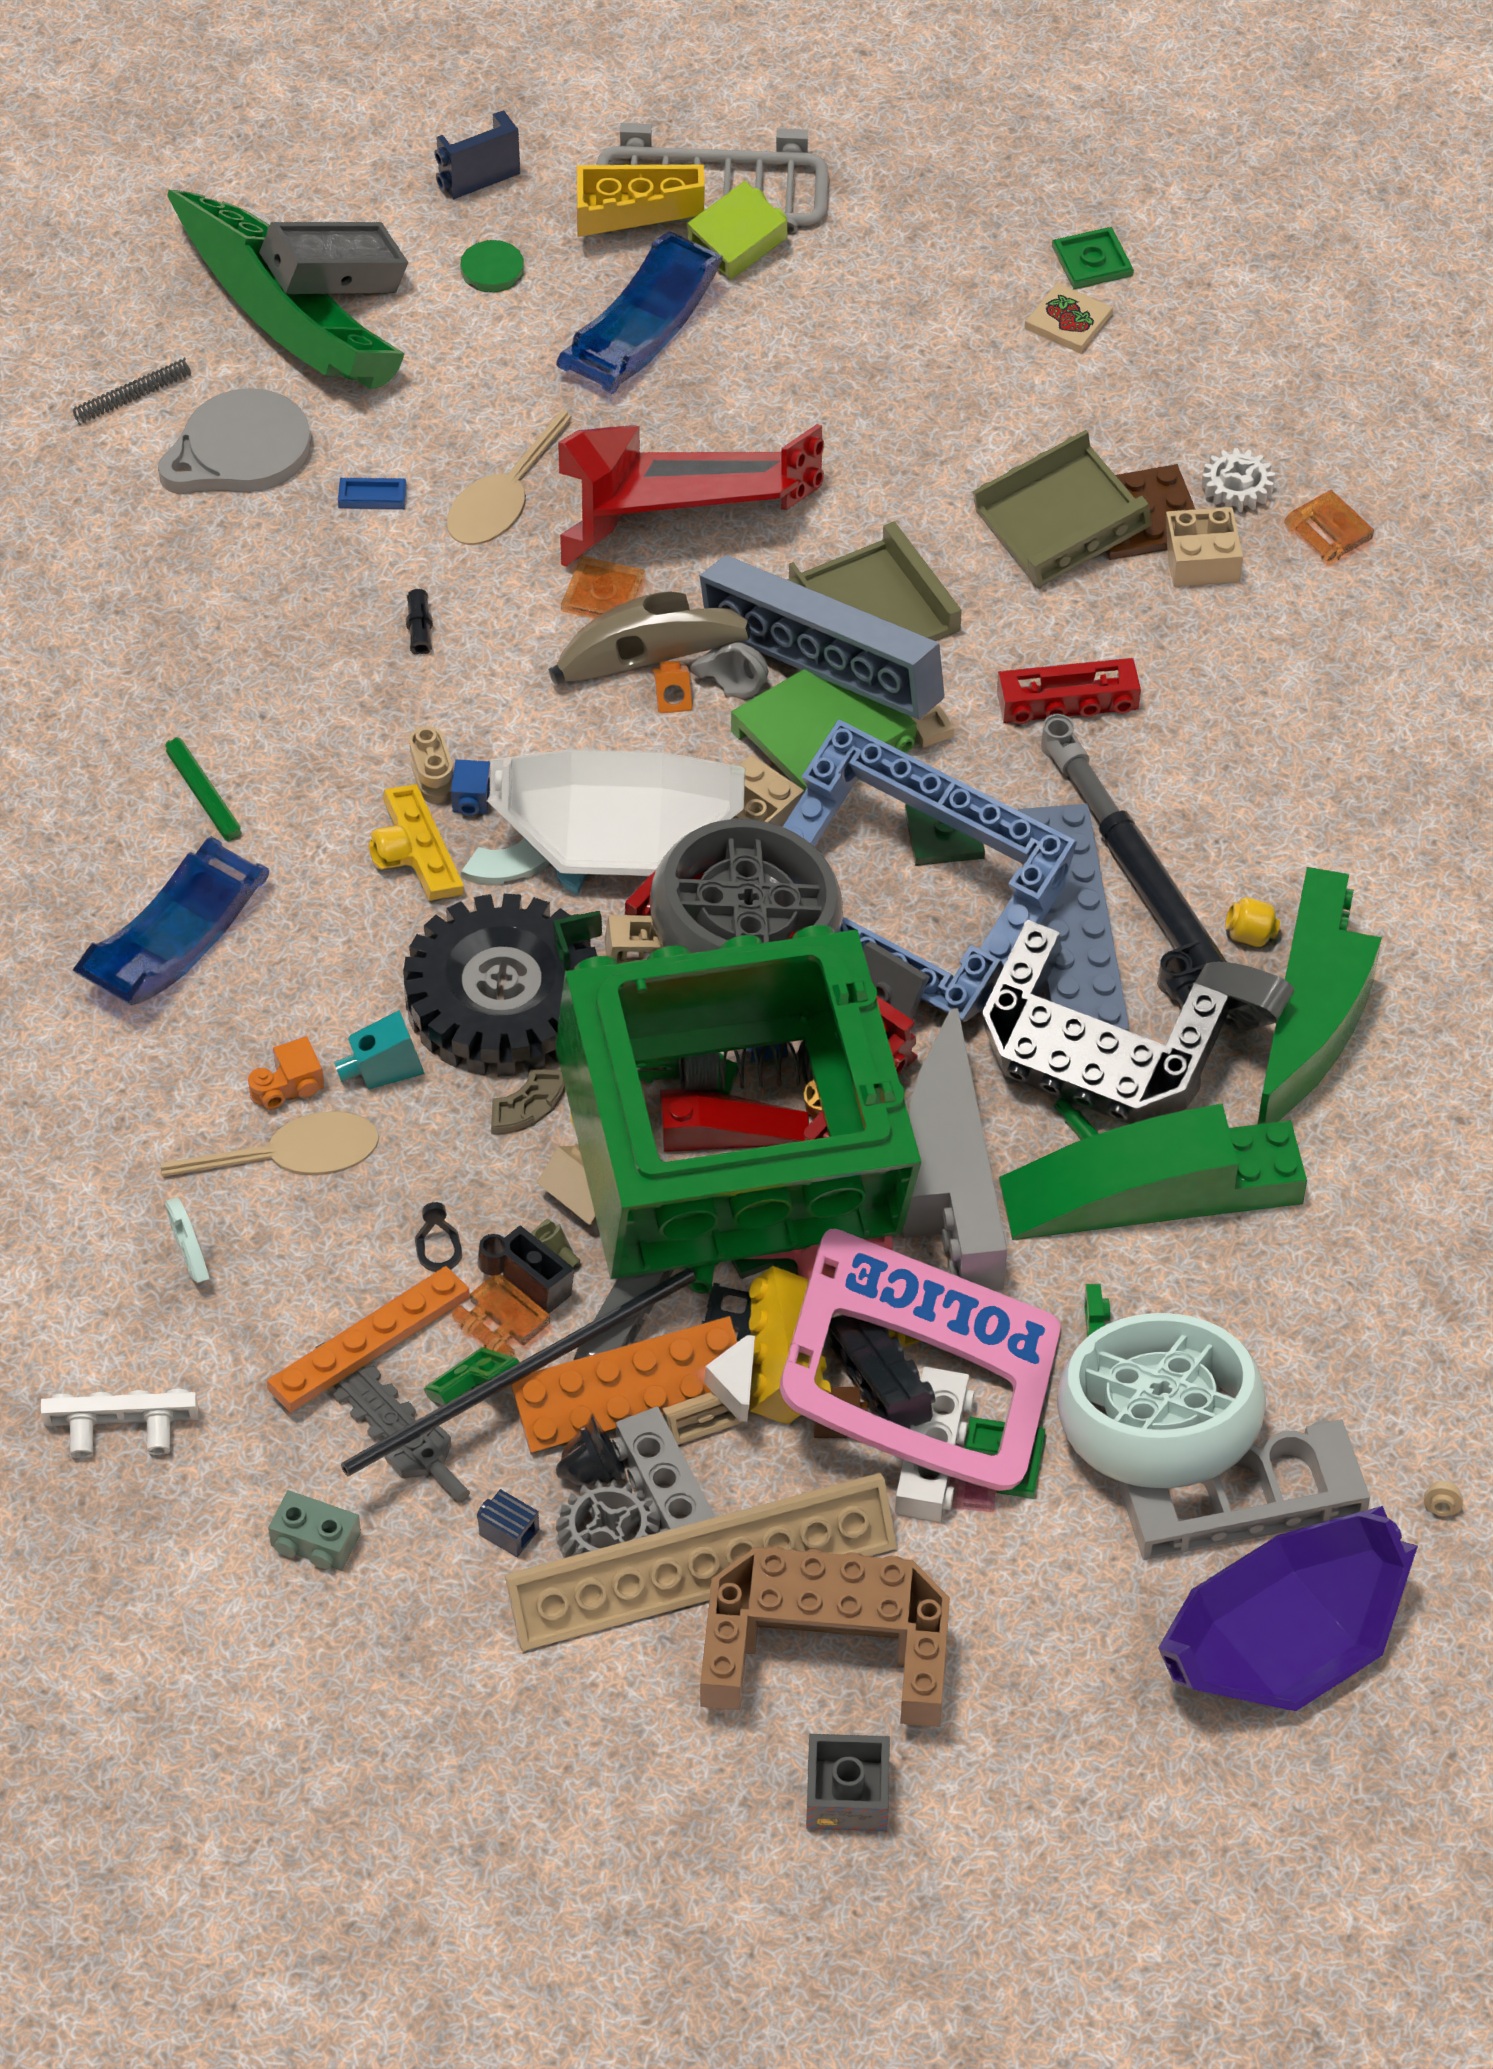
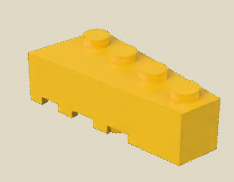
(774, 1315)

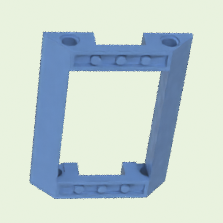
(1045, 852)

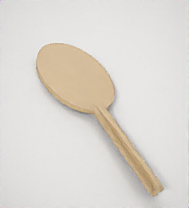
(496, 501)
(304, 1146)

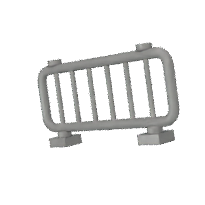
(790, 151)

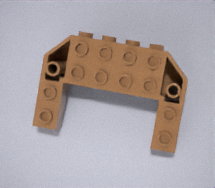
(829, 1596)

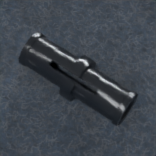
(419, 621)

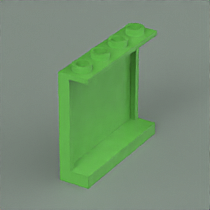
(801, 711)

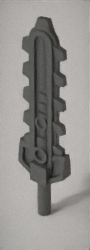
(386, 1416)

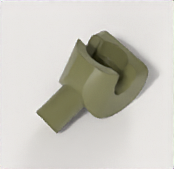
(556, 1240)

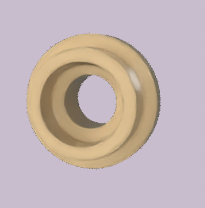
(1443, 1499)

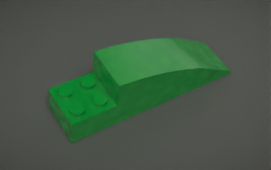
(1331, 984)
(1156, 1173)

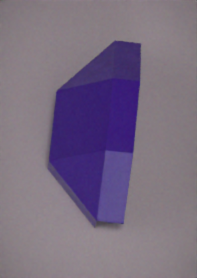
(1293, 1613)

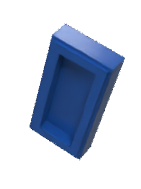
(372, 493)

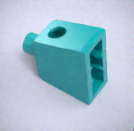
(381, 1053)

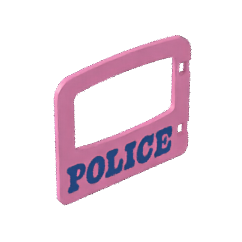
(944, 1312)

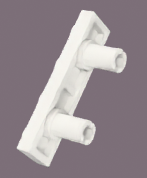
(103, 1408)

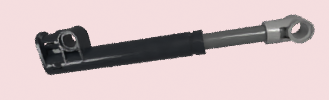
(1178, 920)

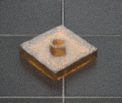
(600, 587)

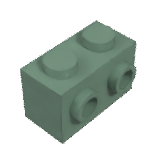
(314, 1531)

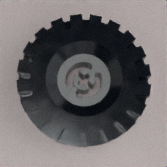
(457, 979)

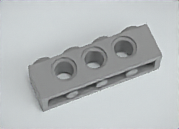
(650, 1434)

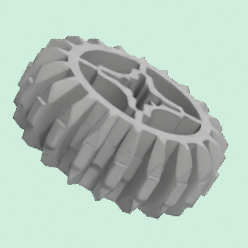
(610, 1507)

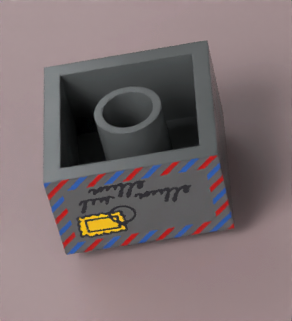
(848, 1782)

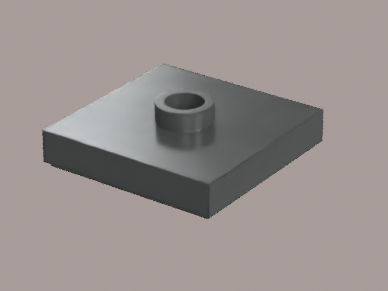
(895, 979)

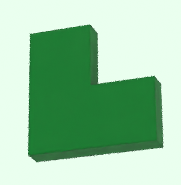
(466, 1374)
(985, 1437)

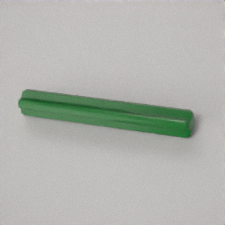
(203, 789)

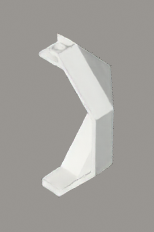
(612, 806)

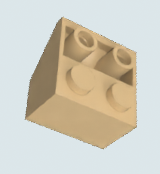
(1203, 547)
(767, 793)
(567, 1182)

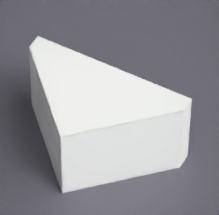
(731, 1377)

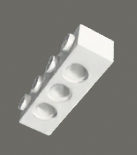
(924, 1497)

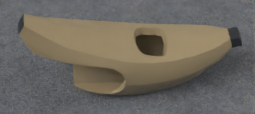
(646, 633)

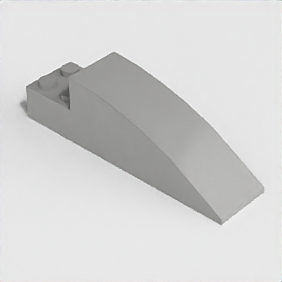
(955, 1177)

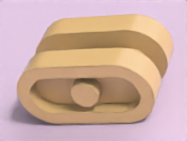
(431, 764)

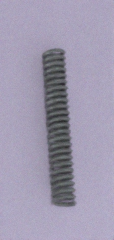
(141, 387)

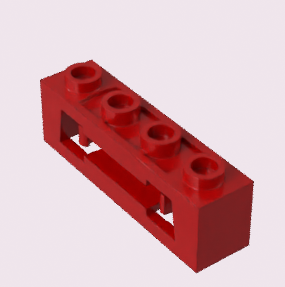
(1068, 690)

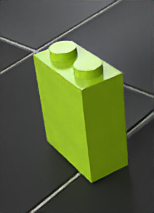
(739, 228)

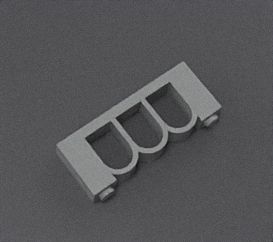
(1324, 1449)

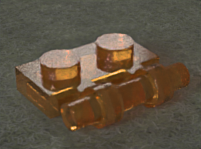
(507, 1307)

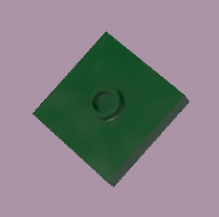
(937, 842)

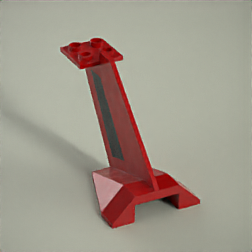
(625, 481)

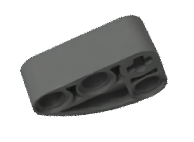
(1253, 994)

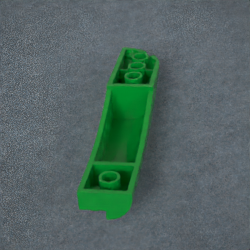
(304, 324)

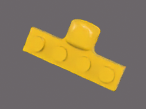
(415, 843)

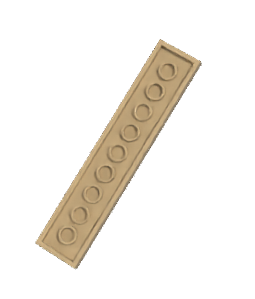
(679, 1564)

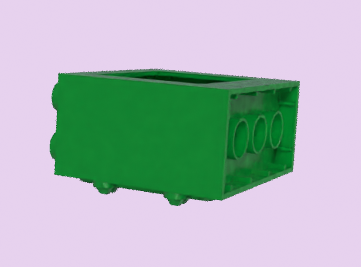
(751, 1199)

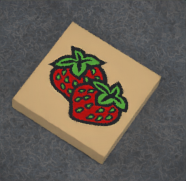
(1068, 318)

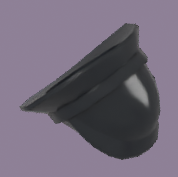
(590, 1457)

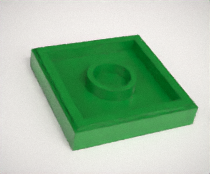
(1092, 258)

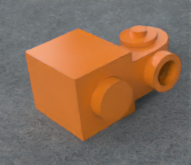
(296, 1075)

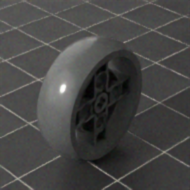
(753, 884)

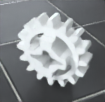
(1238, 479)

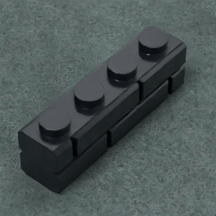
(882, 1371)

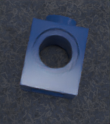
(470, 787)

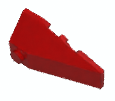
(725, 1121)

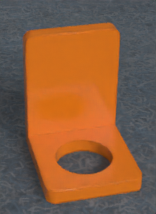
(672, 674)

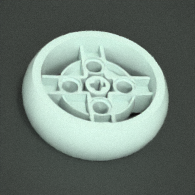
(1161, 1400)

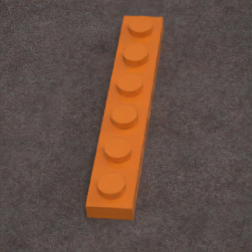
(367, 1339)

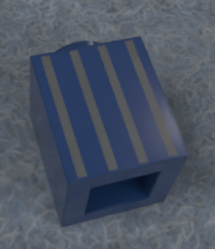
(508, 1522)

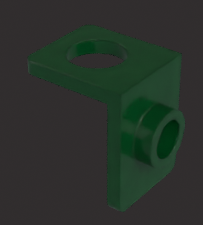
(575, 929)

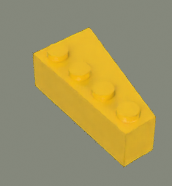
(636, 195)

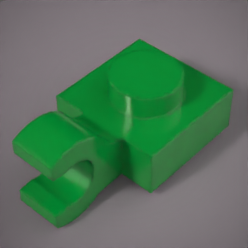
(1096, 1308)

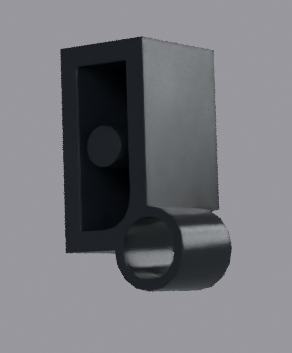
(527, 1266)

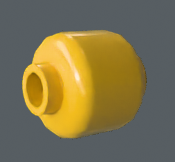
(1252, 922)

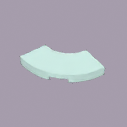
(503, 865)
(186, 1239)

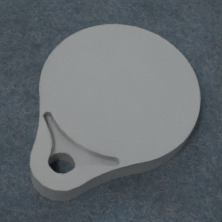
(238, 444)

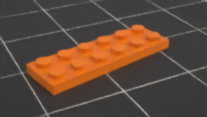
(618, 1383)

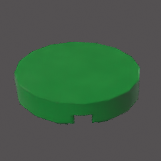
(492, 265)

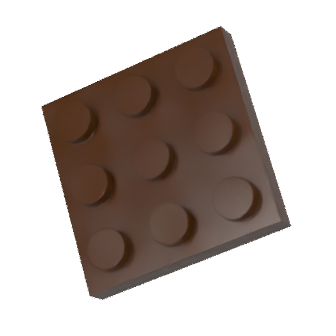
(1164, 492)

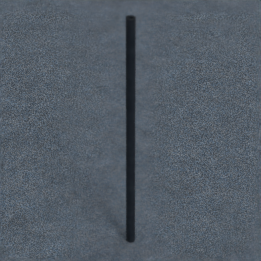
(517, 1372)

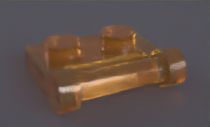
(1334, 519)

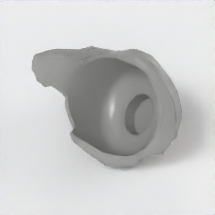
(735, 668)

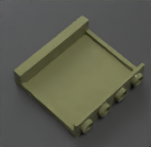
(1060, 509)
(889, 583)

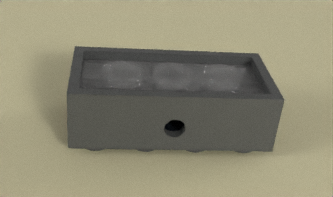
(333, 257)

